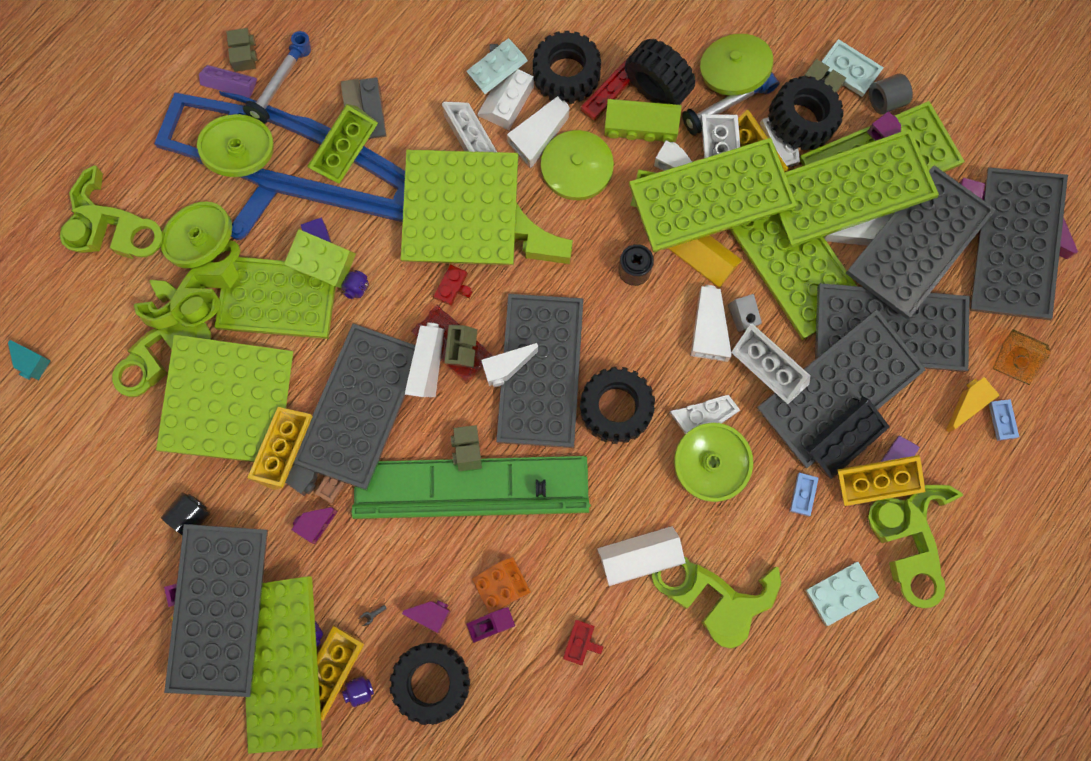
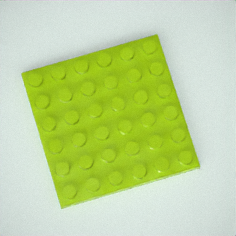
(459, 207)
(221, 397)

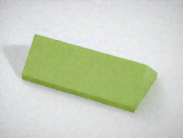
(343, 143)

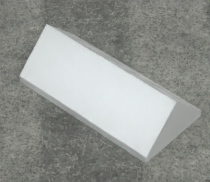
(467, 127)
(719, 133)
(771, 364)
(641, 555)

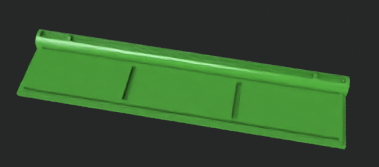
(498, 488)

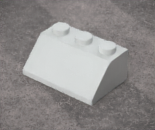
(507, 99)

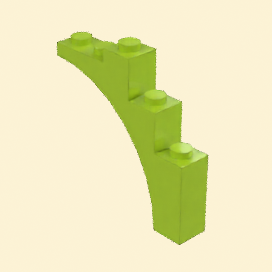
(539, 243)

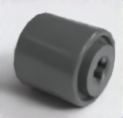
(890, 93)

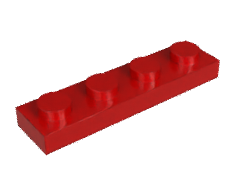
(608, 90)

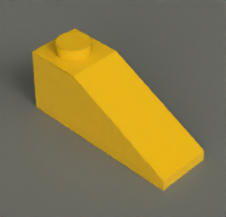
(972, 401)

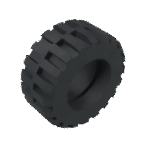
(566, 46)
(660, 73)
(816, 97)
(621, 380)
(401, 683)

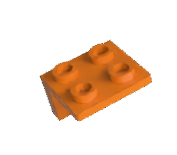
(501, 585)

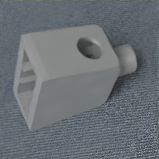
(745, 308)

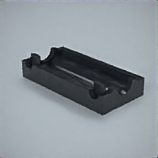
(847, 437)

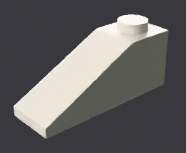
(671, 156)
(505, 365)

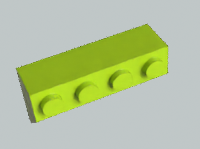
(642, 120)

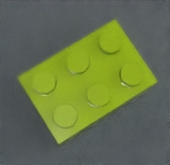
(319, 258)

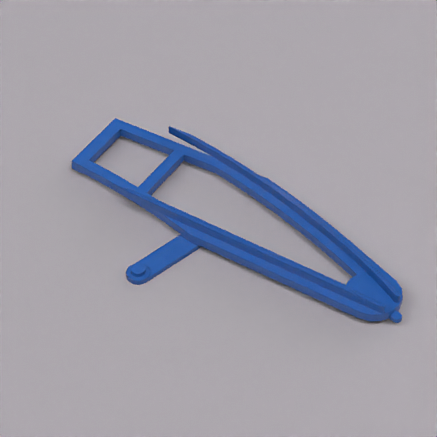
(273, 182)

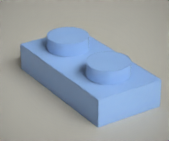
(1003, 420)
(804, 494)

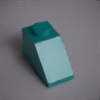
(27, 362)

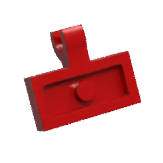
(452, 285)
(580, 643)

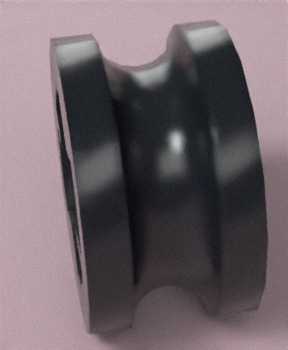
(541, 488)

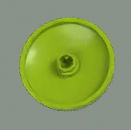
(736, 64)
(235, 145)
(577, 165)
(196, 234)
(713, 462)

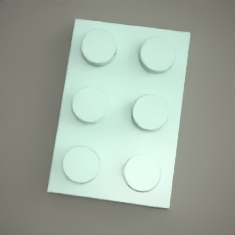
(497, 65)
(856, 67)
(841, 593)

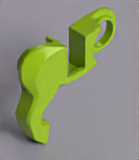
(88, 225)
(191, 301)
(142, 355)
(900, 518)
(732, 614)

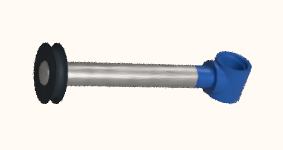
(299, 48)
(693, 121)

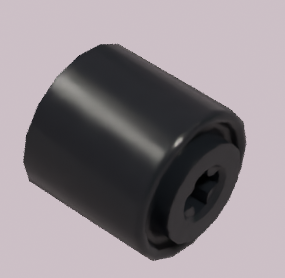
(631, 272)
(185, 510)

